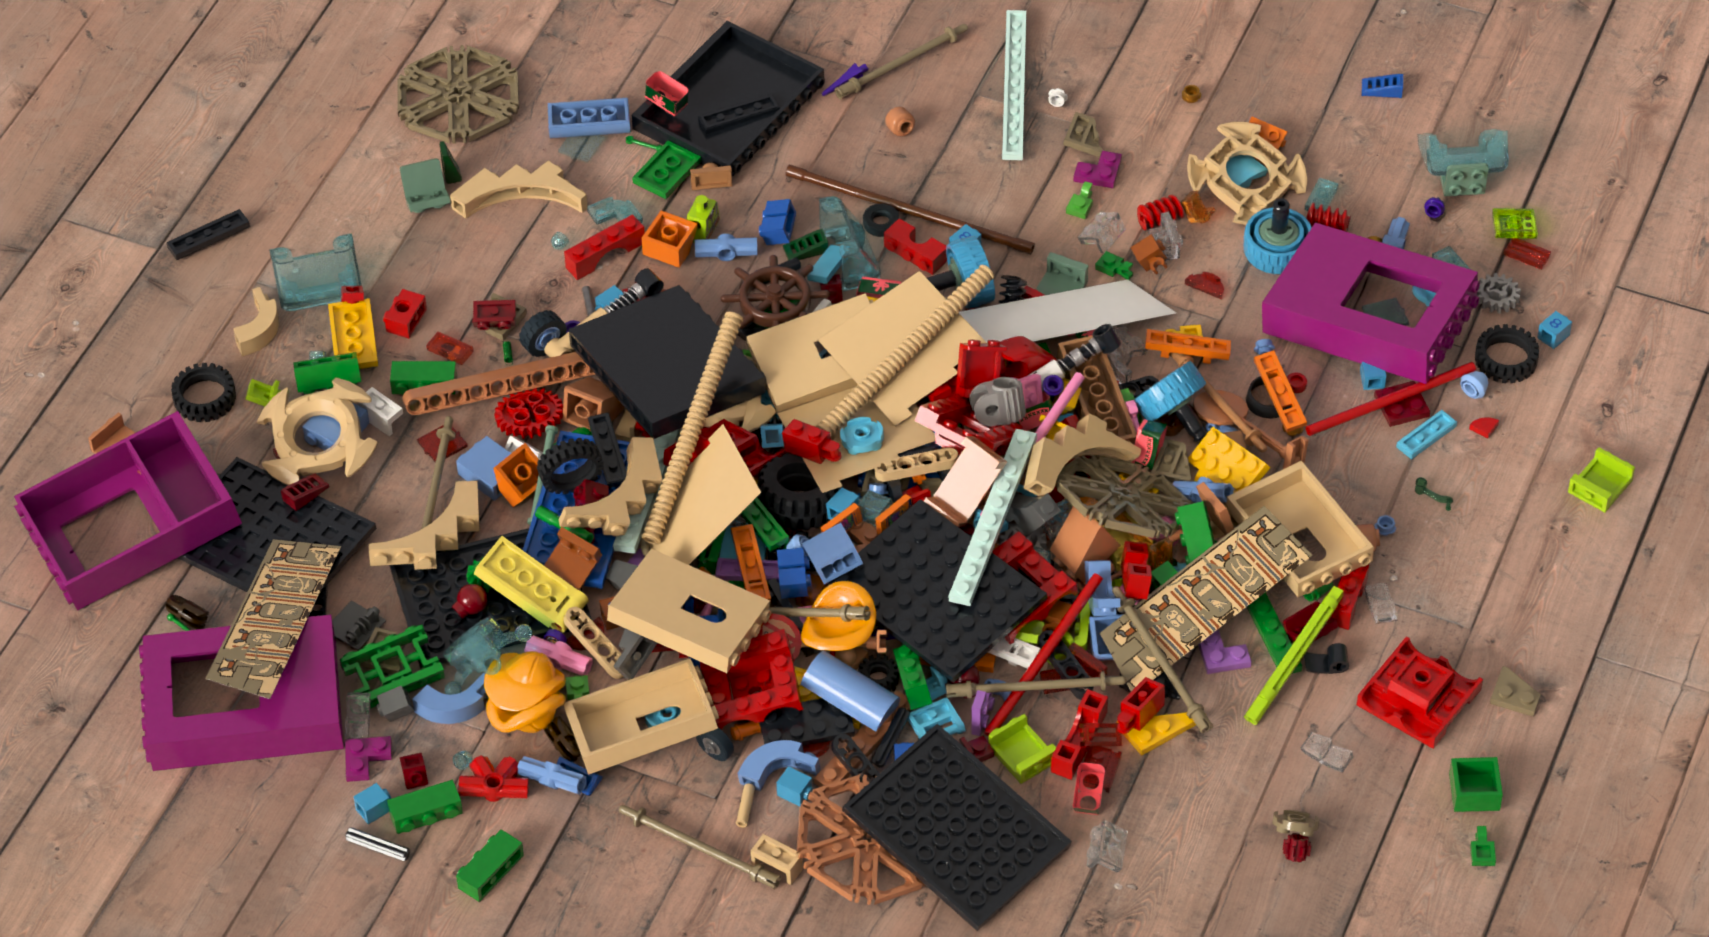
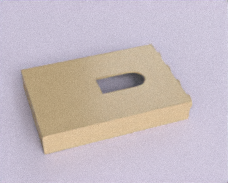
(792, 361)
(1304, 503)
(653, 604)
(607, 722)

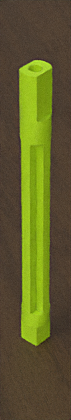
(1293, 656)

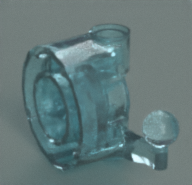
(476, 646)

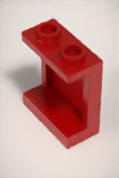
(977, 364)

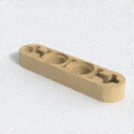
(885, 470)
(593, 644)

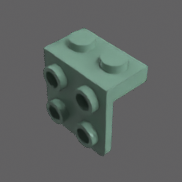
(1465, 179)
(424, 185)
(1063, 275)

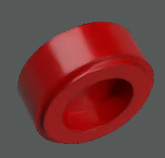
(1297, 382)

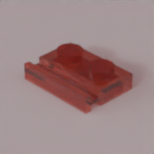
(1106, 758)

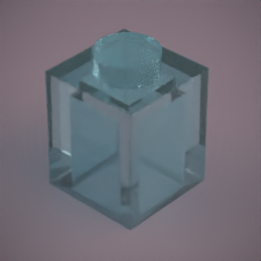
(872, 506)

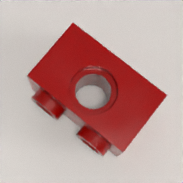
(405, 313)

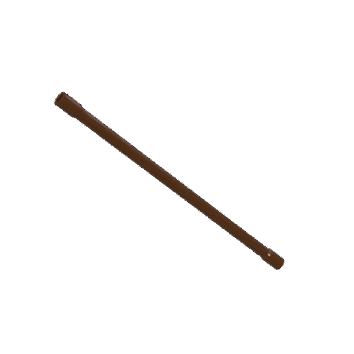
(804, 175)

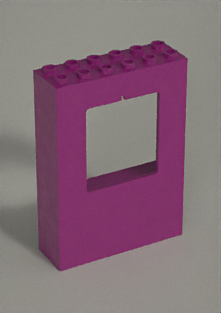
(1323, 274)
(173, 485)
(296, 719)

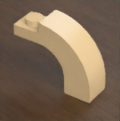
(262, 329)

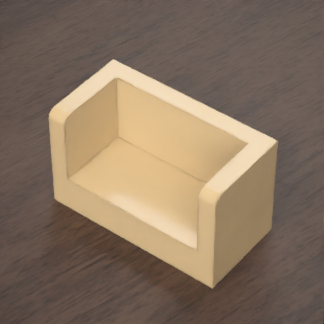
(777, 856)

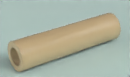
(745, 805)

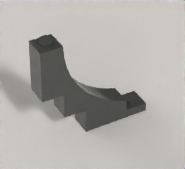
(1031, 512)
(634, 646)

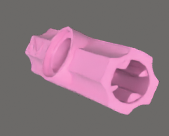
(561, 655)

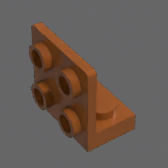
(573, 558)

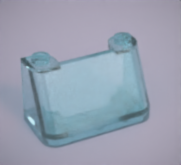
(1491, 149)
(855, 249)
(315, 277)

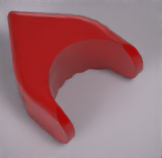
(1025, 357)

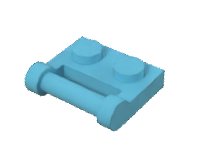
(936, 713)

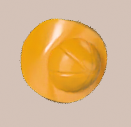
(833, 632)
(523, 681)
(527, 721)

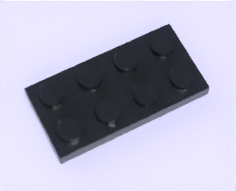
(812, 725)

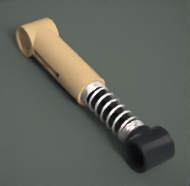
(646, 284)

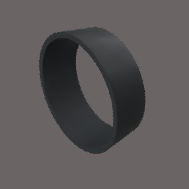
(1257, 408)

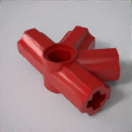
(493, 782)

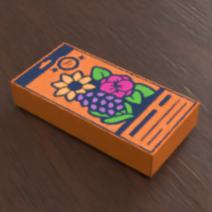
(892, 513)
(848, 518)

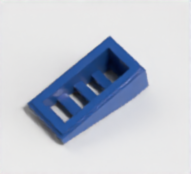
(1389, 86)

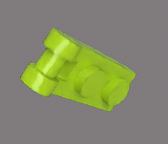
(1082, 627)

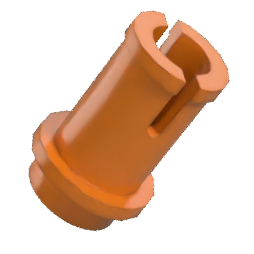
(743, 730)

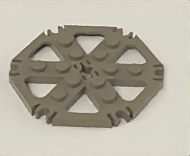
(472, 93)
(1119, 496)

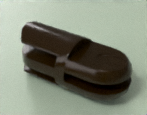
(187, 611)
(563, 739)

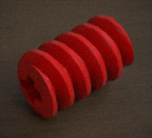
(1152, 211)
(1328, 218)

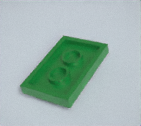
(666, 169)

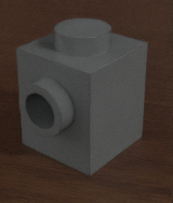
(394, 703)

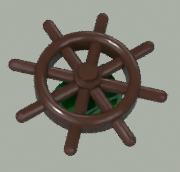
(777, 303)

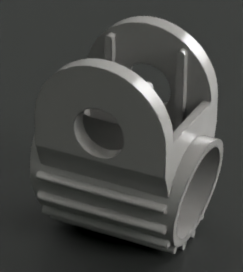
(998, 401)

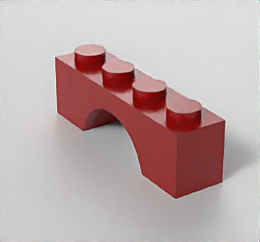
(583, 257)
(1068, 753)

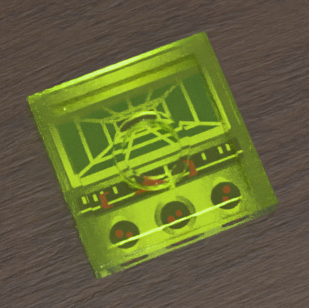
(1514, 223)

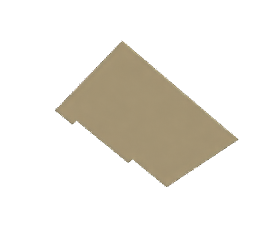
(882, 326)
(896, 438)
(709, 499)

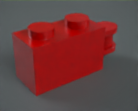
(810, 442)
(1141, 705)

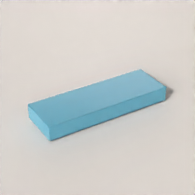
(826, 265)
(1426, 434)

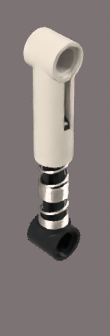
(1103, 340)

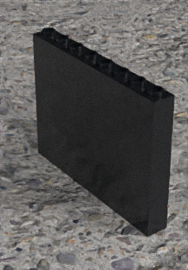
(723, 73)
(656, 356)

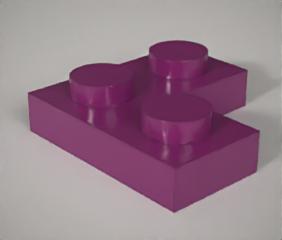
(1102, 174)
(362, 751)

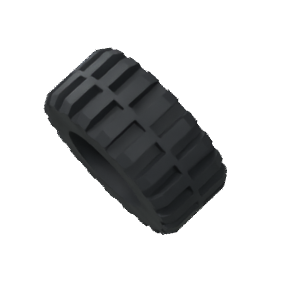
(789, 508)

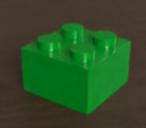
(1475, 784)

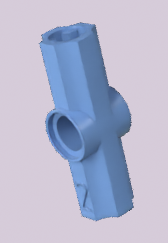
(1397, 233)
(726, 247)
(1189, 489)
(551, 775)

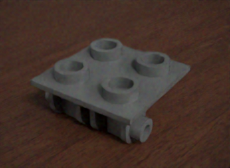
(356, 624)

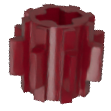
(1297, 847)

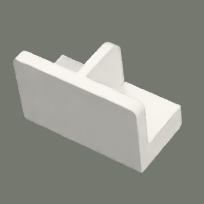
(381, 411)

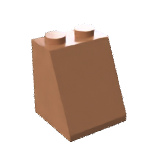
(587, 399)
(1081, 542)

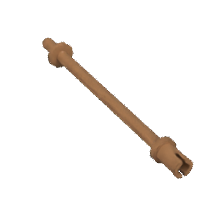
(1252, 437)

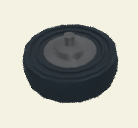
(716, 744)

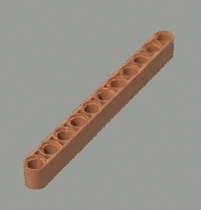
(487, 379)

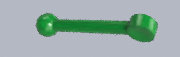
(629, 140)
(170, 617)

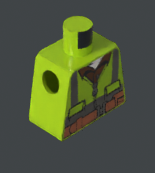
(706, 214)

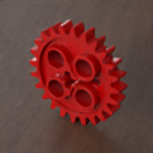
(515, 418)

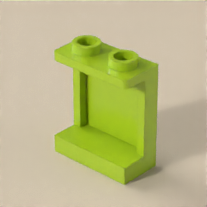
(1602, 480)
(1021, 749)

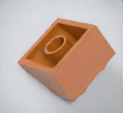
(669, 239)
(517, 475)

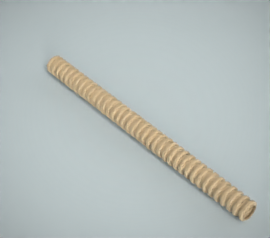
(906, 350)
(692, 427)

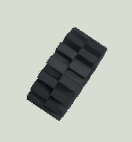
(881, 665)

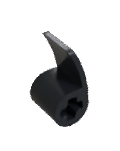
(1333, 662)

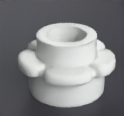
(1057, 97)

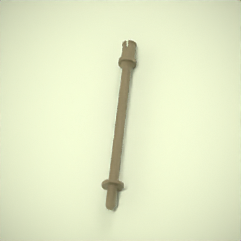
(854, 84)
(445, 434)
(846, 612)
(970, 689)
(1195, 710)
(756, 872)

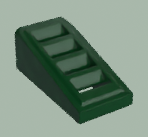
(449, 166)
(816, 239)

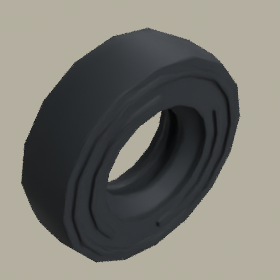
(875, 211)

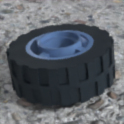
(540, 330)

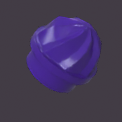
(1434, 207)
(1053, 385)

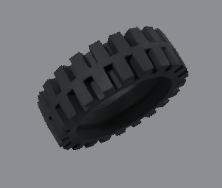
(1512, 336)
(200, 374)
(564, 453)

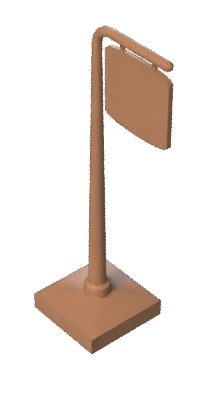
(1217, 514)

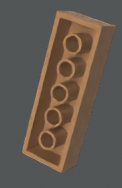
(1099, 391)

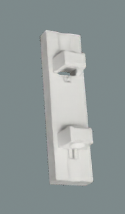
(1022, 655)

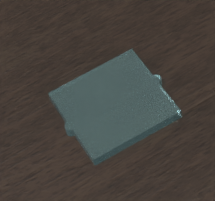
(581, 147)
(1387, 310)

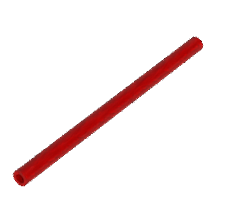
(1389, 399)
(1046, 651)

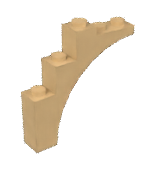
(516, 183)
(1088, 438)
(613, 511)
(440, 535)

